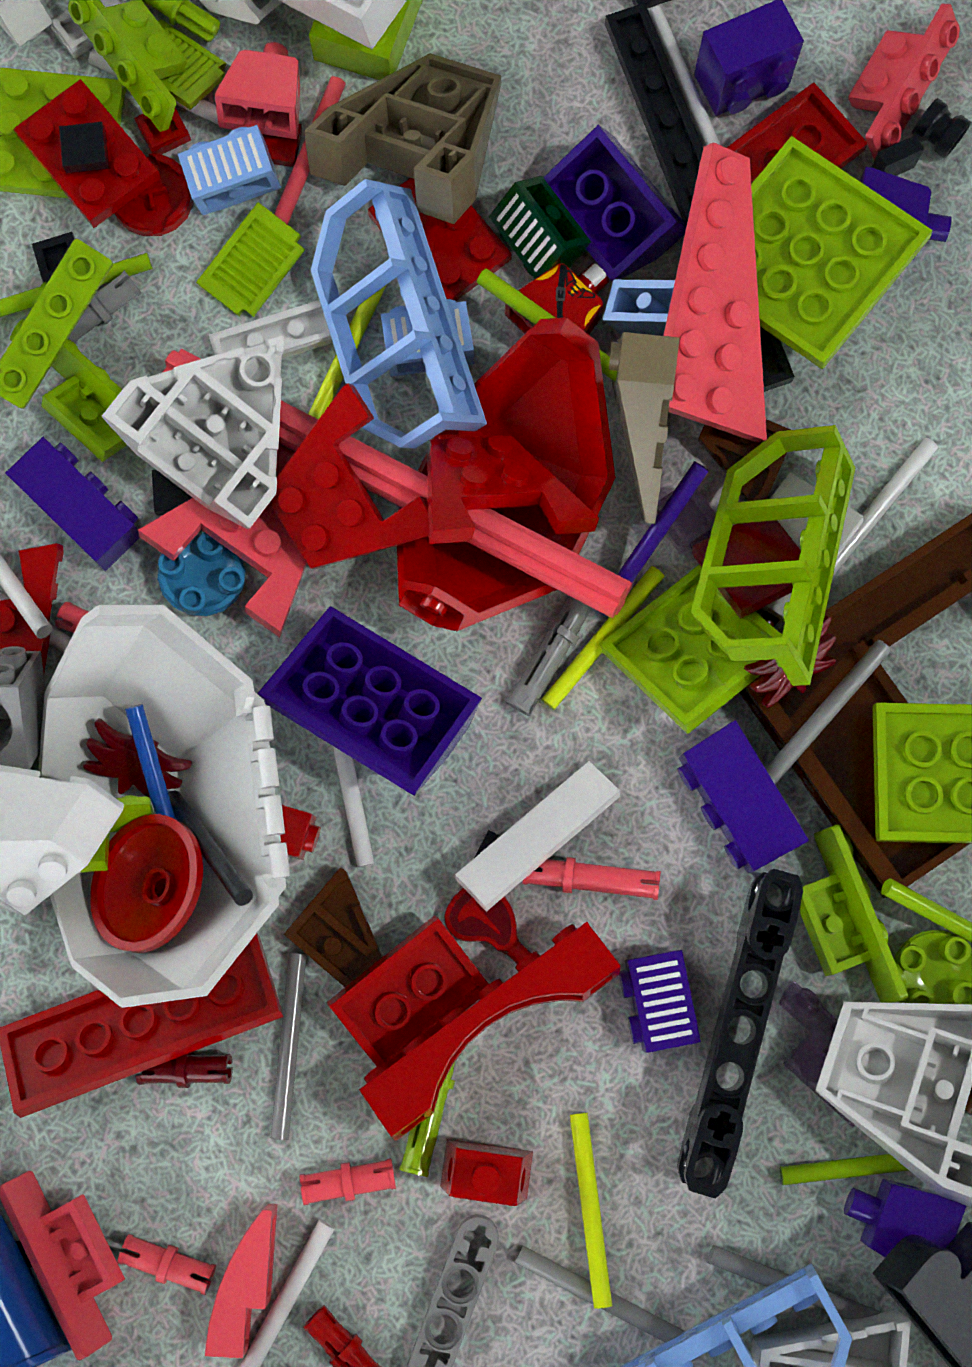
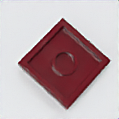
(753, 545)

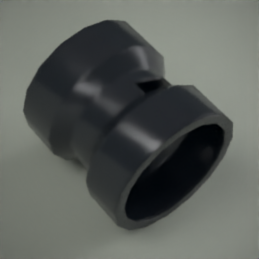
(940, 129)

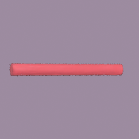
(301, 167)

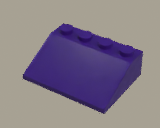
(371, 700)

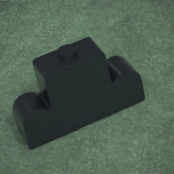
(934, 1291)

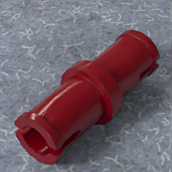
(189, 1070)

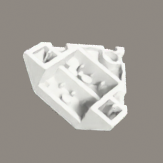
(210, 427)
(47, 833)

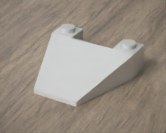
(906, 1084)

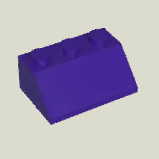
(614, 205)
(740, 799)

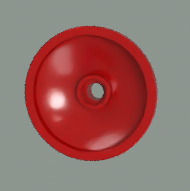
(148, 884)

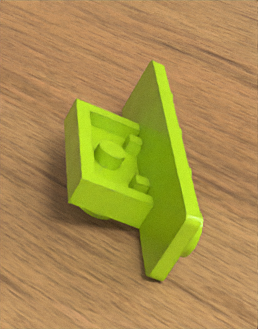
(135, 51)
(50, 321)
(83, 400)
(844, 922)

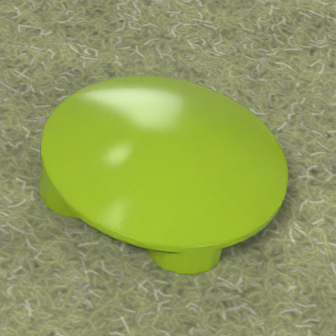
(936, 968)

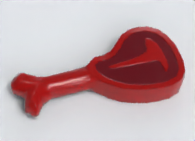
(497, 926)

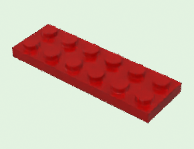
(98, 1042)

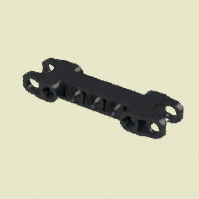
(712, 1100)

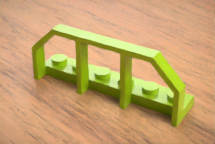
(819, 547)

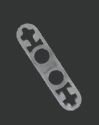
(456, 1306)

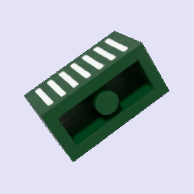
(538, 226)

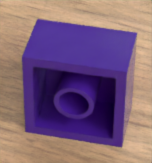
(748, 58)

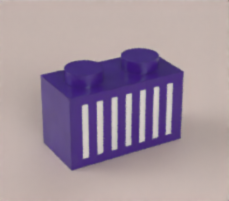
(660, 1001)

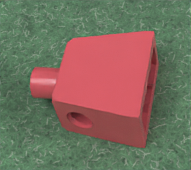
(261, 92)

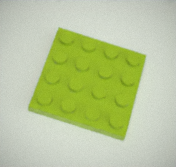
(824, 250)

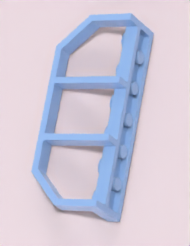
(426, 304)
(753, 1313)

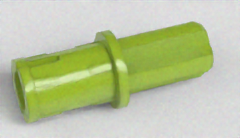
(188, 16)

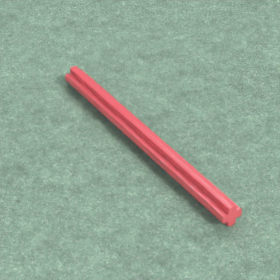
(492, 532)

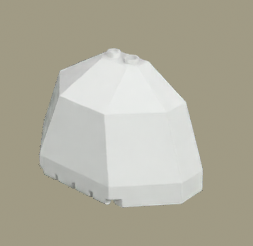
(197, 712)

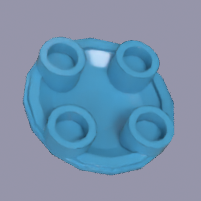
(202, 578)

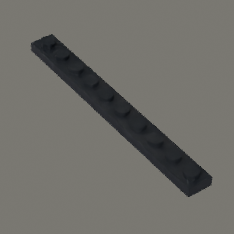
(673, 136)

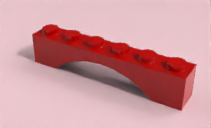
(568, 971)

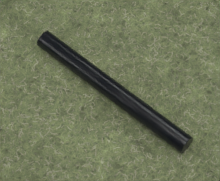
(211, 851)

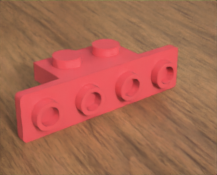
(900, 76)
(67, 1258)

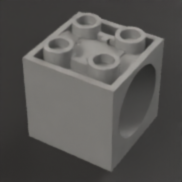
(23, 699)

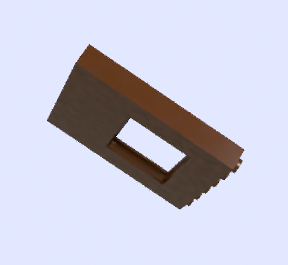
(841, 759)

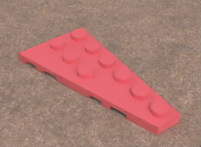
(717, 303)

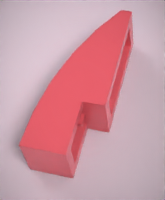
(243, 1288)

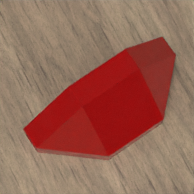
(555, 406)

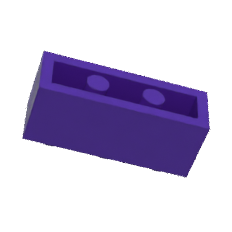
(75, 502)

